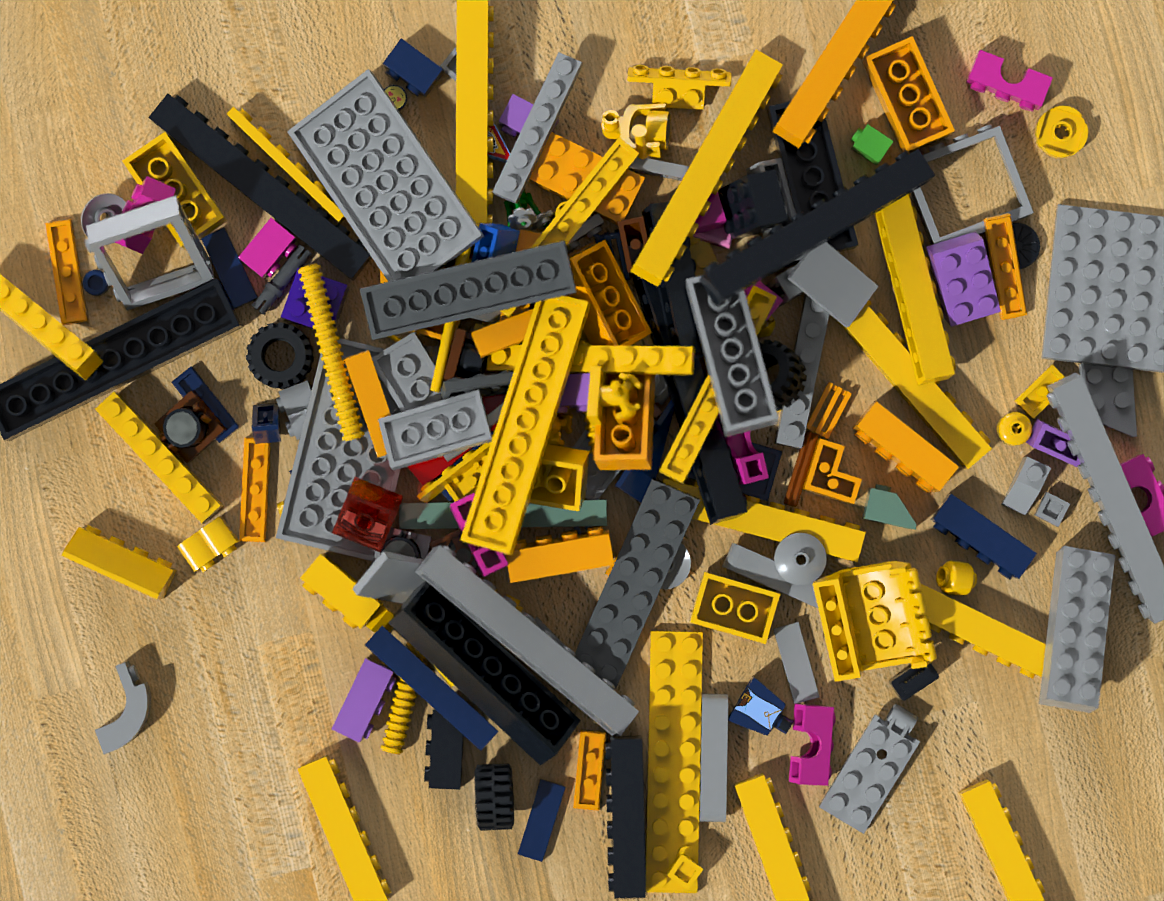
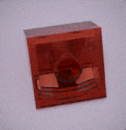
(367, 514)

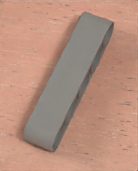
(764, 571)
(713, 758)

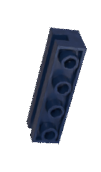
(983, 536)

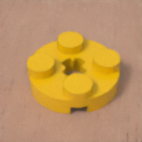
(1068, 145)

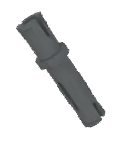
(276, 286)

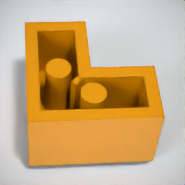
(824, 477)

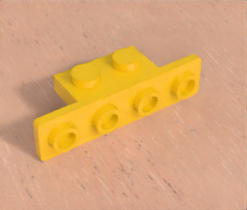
(679, 87)
(458, 479)

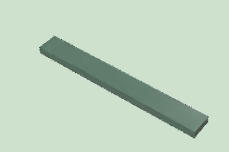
(439, 515)

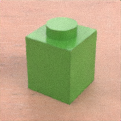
(871, 144)

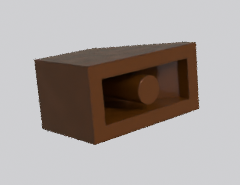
(633, 239)

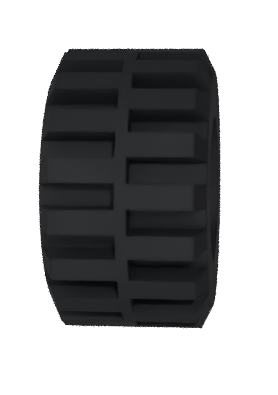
(259, 345)
(790, 372)
(494, 797)

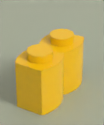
(208, 544)

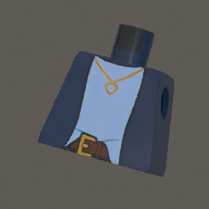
(760, 710)

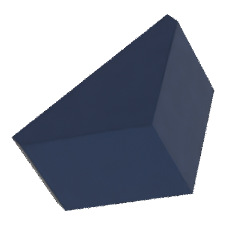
(266, 423)

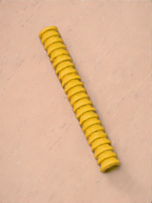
(331, 352)
(400, 713)

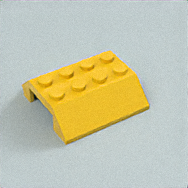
(874, 618)

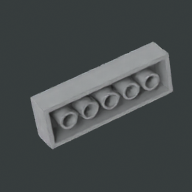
(732, 360)
(1077, 629)

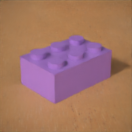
(963, 279)

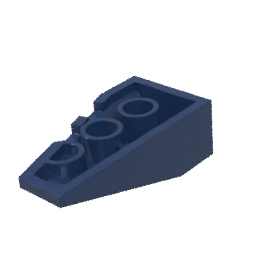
(637, 481)

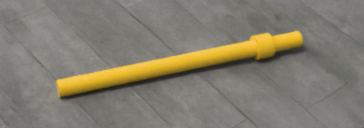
(446, 337)

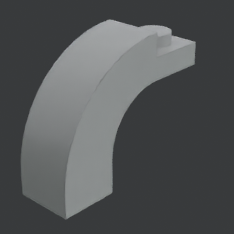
(134, 715)

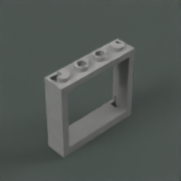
(962, 142)
(140, 221)

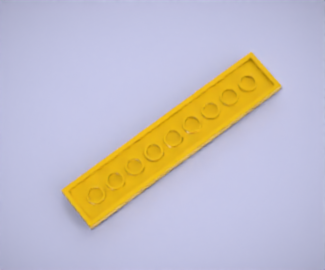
(525, 423)
(673, 756)

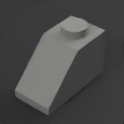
(1026, 485)

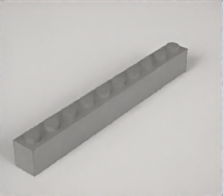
(1111, 492)
(527, 641)

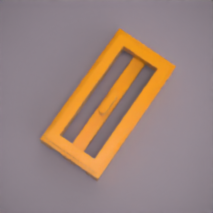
(838, 390)

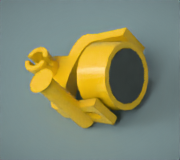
(648, 138)

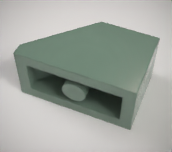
(887, 508)

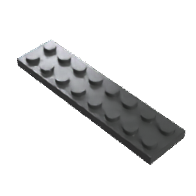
(468, 290)
(636, 580)

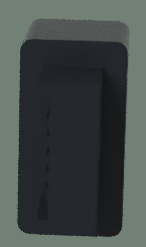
(913, 680)

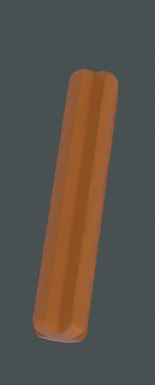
(801, 469)

